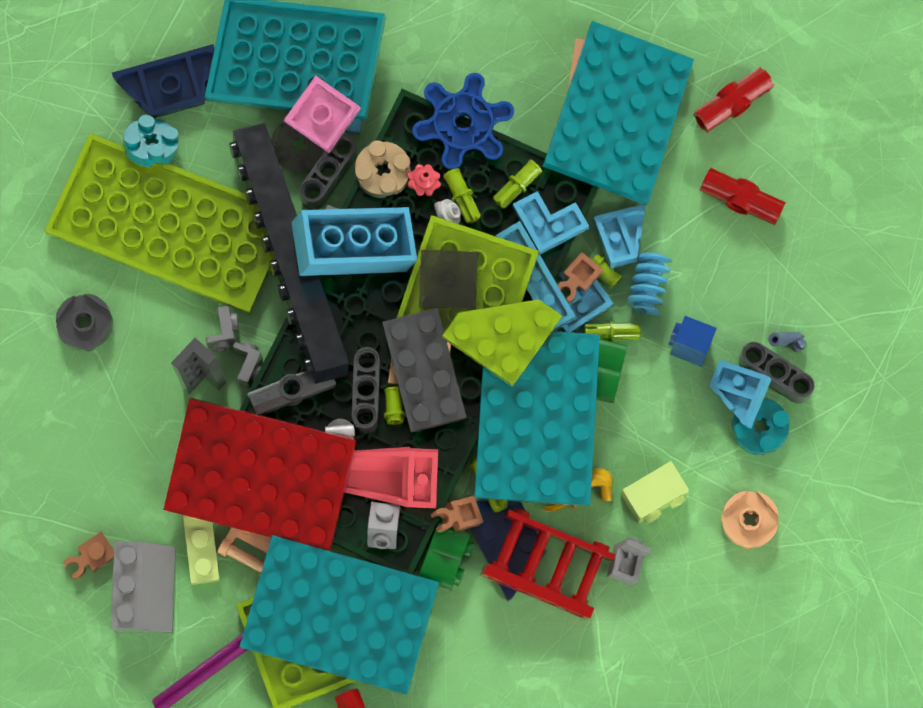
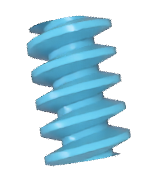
(647, 283)

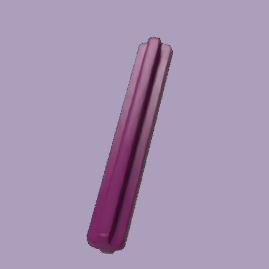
(199, 674)

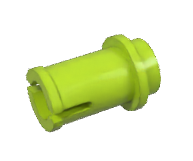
(609, 276)
(394, 406)

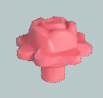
(424, 180)

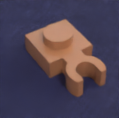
(580, 275)
(459, 513)
(94, 553)

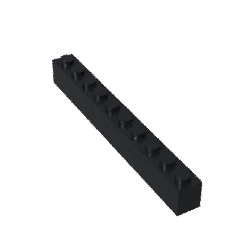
(274, 215)

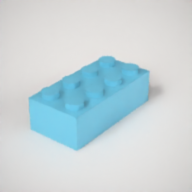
(354, 241)

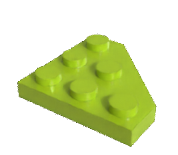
(503, 336)

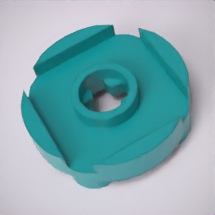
(150, 129)
(766, 441)

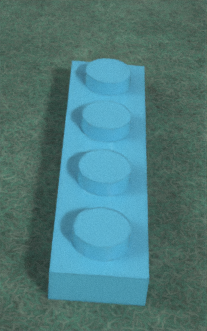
(541, 284)

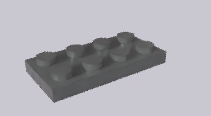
(424, 370)

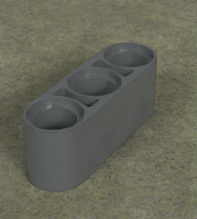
(323, 184)
(791, 373)
(361, 377)

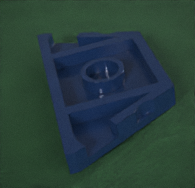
(169, 82)
(491, 537)

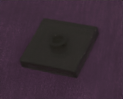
(448, 279)

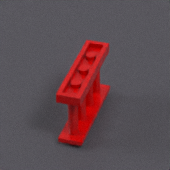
(525, 581)

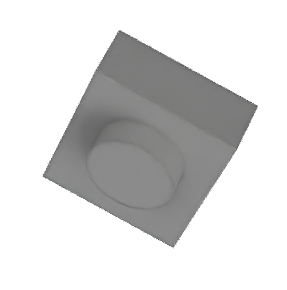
(228, 325)
(251, 364)
(383, 525)
(628, 561)

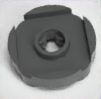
(83, 306)

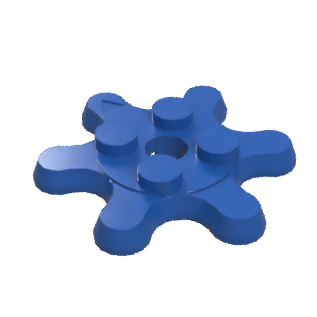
(466, 103)

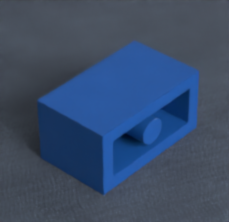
(691, 340)

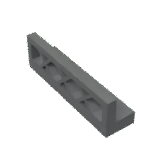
(196, 364)

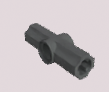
(274, 397)

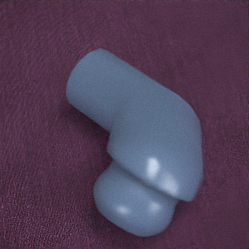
(794, 339)

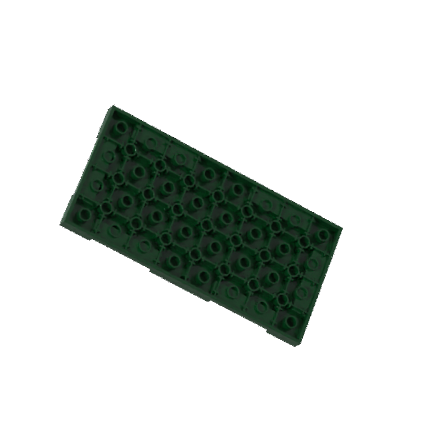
(366, 300)

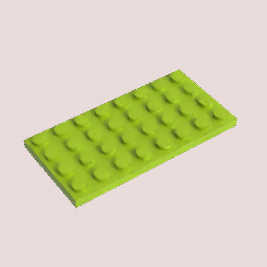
(163, 224)

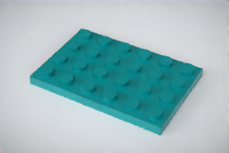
(276, 48)
(618, 113)
(541, 430)
(339, 615)

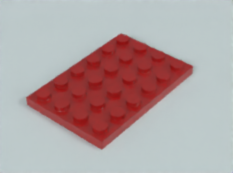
(259, 474)

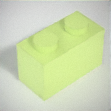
(655, 493)

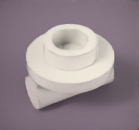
(448, 211)
(341, 427)

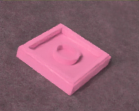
(322, 114)

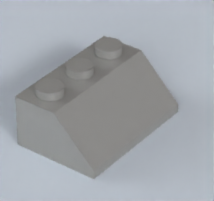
(143, 587)

